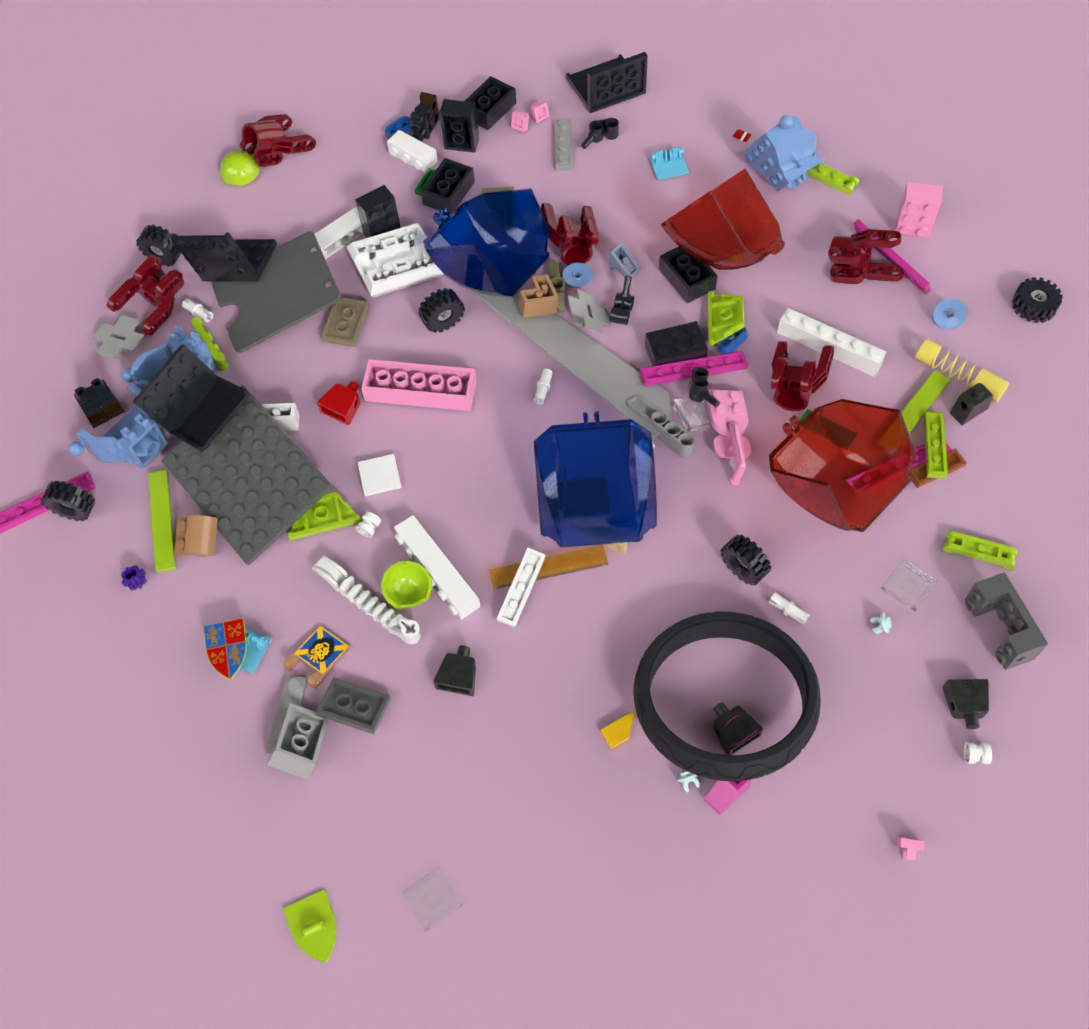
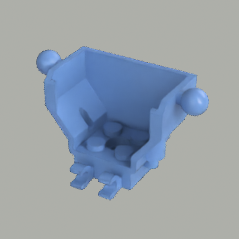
(783, 154)
(150, 362)
(131, 440)

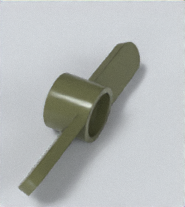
(557, 281)

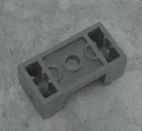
(1024, 637)

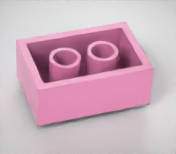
(918, 209)

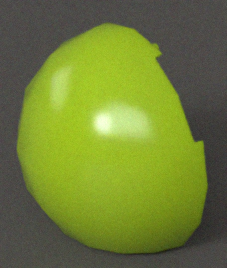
(238, 168)
(406, 585)

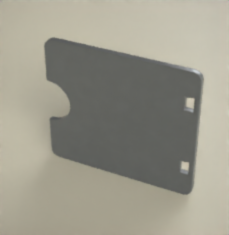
(285, 294)

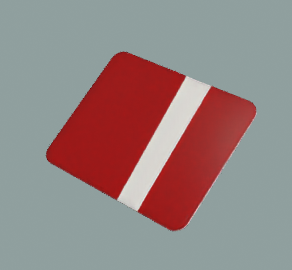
(741, 135)

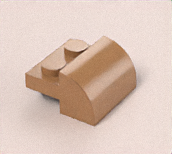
(196, 536)

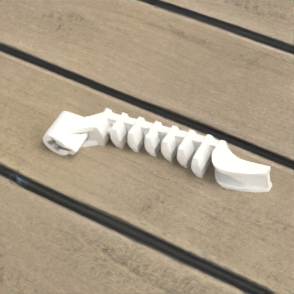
(346, 585)

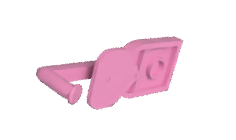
(730, 421)

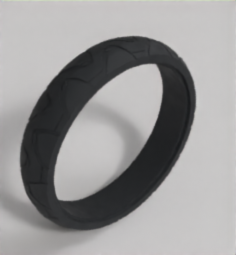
(745, 628)

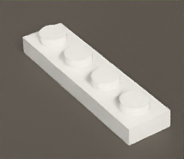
(521, 587)

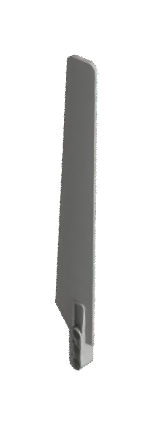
(600, 371)

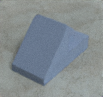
(622, 259)

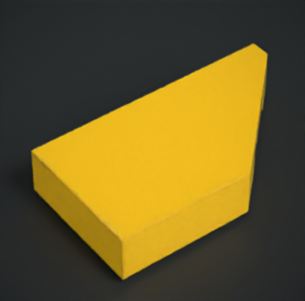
(618, 731)

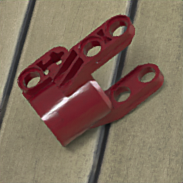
(269, 140)
(573, 240)
(854, 257)
(154, 287)
(797, 383)

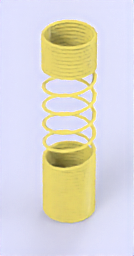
(996, 385)

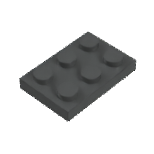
(353, 705)

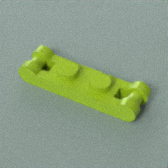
(833, 178)
(206, 337)
(980, 549)

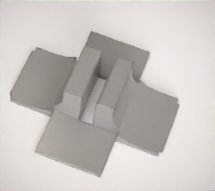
(589, 316)
(123, 340)

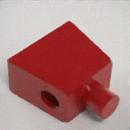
(340, 402)

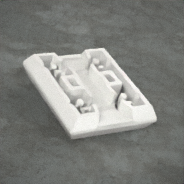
(394, 260)

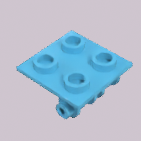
(669, 163)
(256, 648)

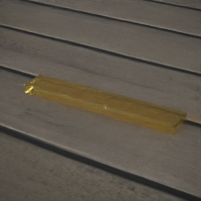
(554, 566)

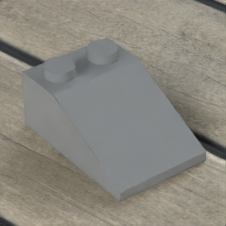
(298, 742)

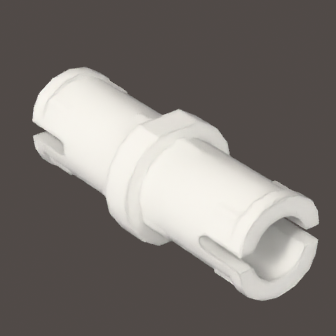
(197, 310)
(543, 386)
(789, 608)

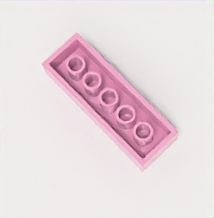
(419, 385)

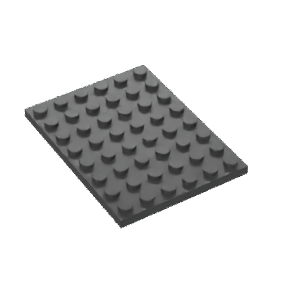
(249, 480)

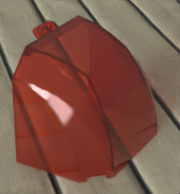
(727, 226)
(840, 444)

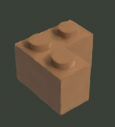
(539, 299)

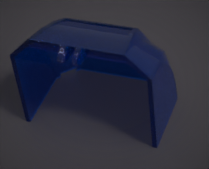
(491, 242)
(596, 482)

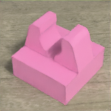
(539, 111)
(520, 120)
(910, 847)

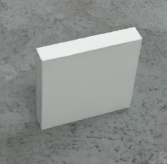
(379, 475)

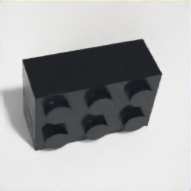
(492, 101)
(459, 125)
(448, 185)
(378, 212)
(687, 274)
(676, 344)

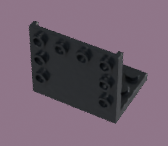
(611, 81)
(225, 259)
(190, 399)

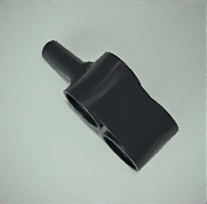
(600, 128)
(623, 304)
(698, 387)

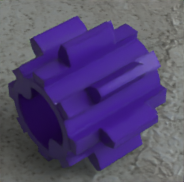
(133, 577)

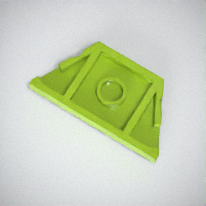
(724, 316)
(324, 516)

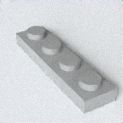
(563, 145)
(293, 693)

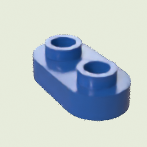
(401, 124)
(730, 343)

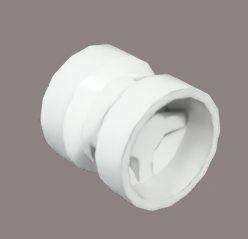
(368, 524)
(977, 753)

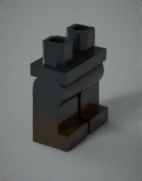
(425, 116)
(95, 396)

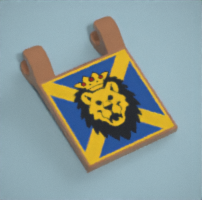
(318, 652)

